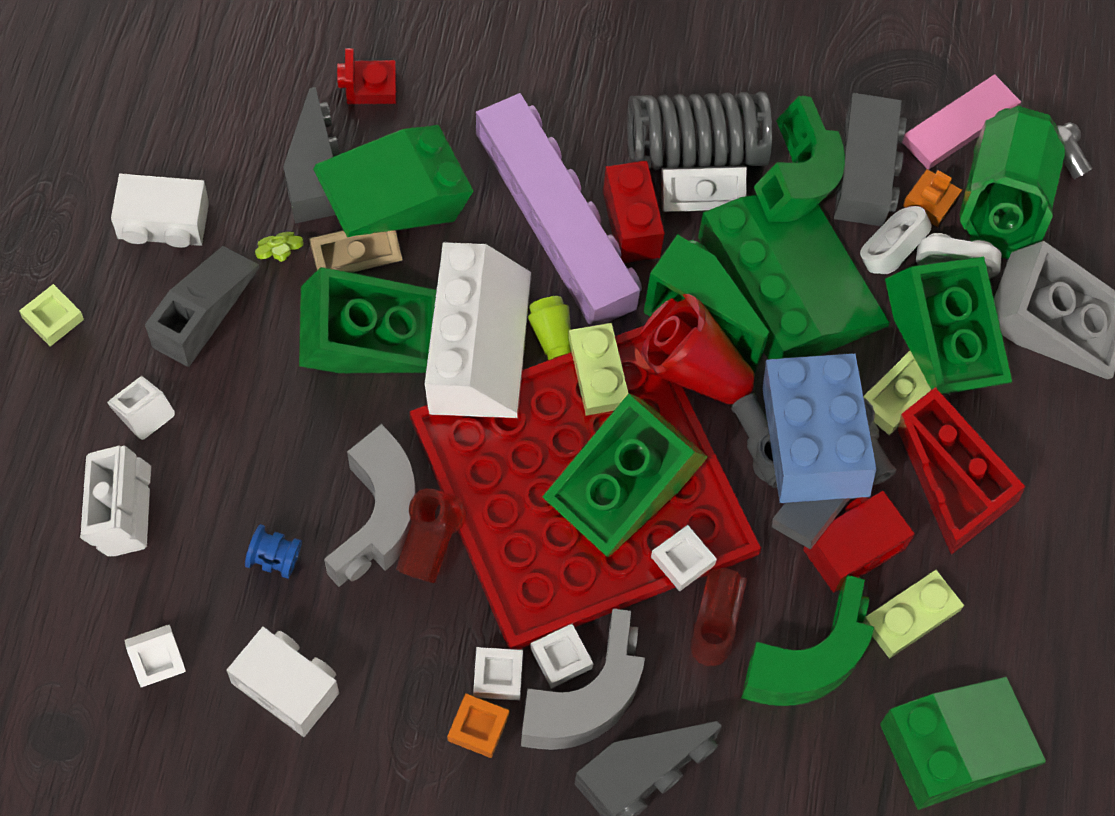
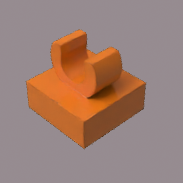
(934, 195)
(478, 725)

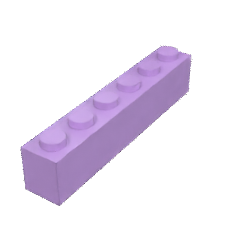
(558, 211)

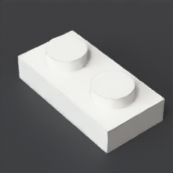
(701, 187)

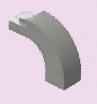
(388, 475)
(582, 715)

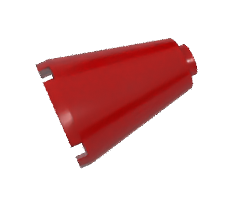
(693, 351)

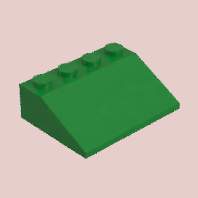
(792, 278)

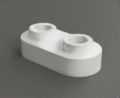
(895, 240)
(943, 248)

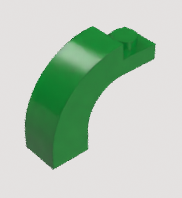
(817, 167)
(801, 676)

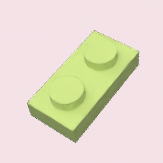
(598, 368)
(897, 392)
(913, 613)

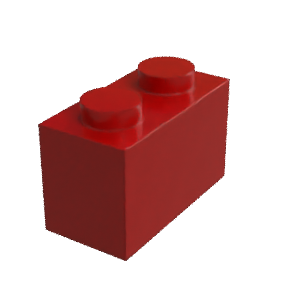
(633, 211)
(860, 540)

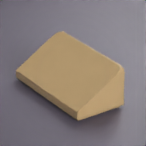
(355, 252)

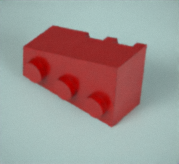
(956, 469)

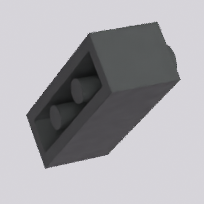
(870, 160)

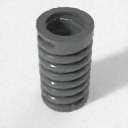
(724, 141)

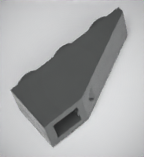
(307, 149)
(199, 305)
(636, 767)

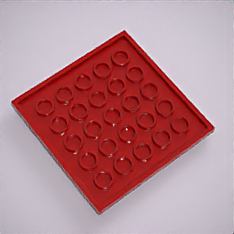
(528, 555)

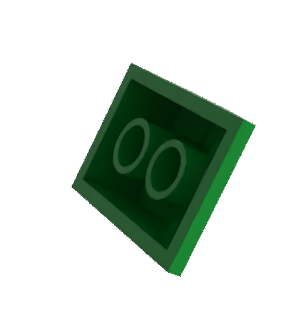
(395, 182)
(693, 270)
(364, 324)
(950, 324)
(624, 474)
(960, 740)

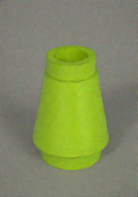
(551, 325)

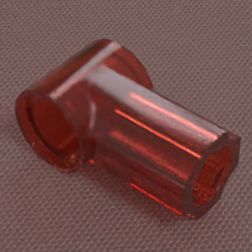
(430, 536)
(718, 615)

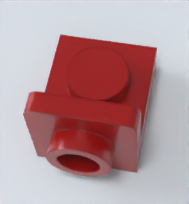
(367, 80)

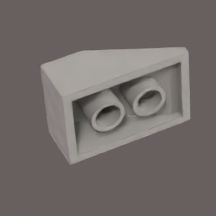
(1057, 309)

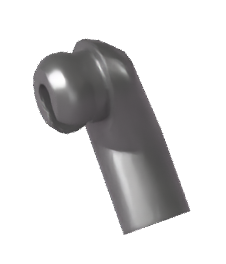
(1074, 157)

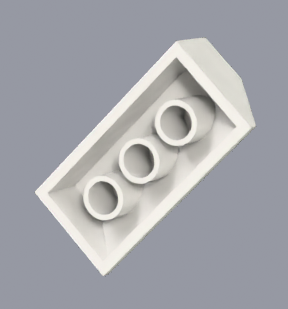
(477, 333)

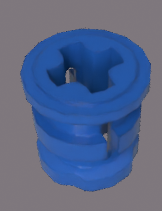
(273, 552)

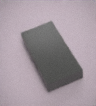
(807, 519)

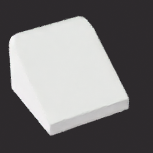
(142, 407)

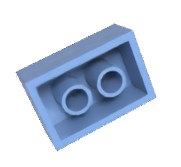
(818, 428)

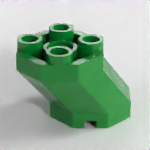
(1013, 179)

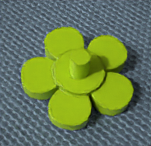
(278, 246)

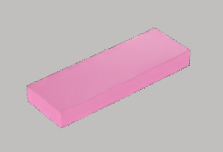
(958, 122)

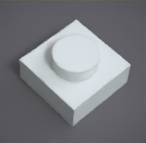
(683, 558)
(155, 655)
(561, 656)
(497, 673)

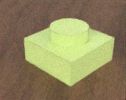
(51, 315)

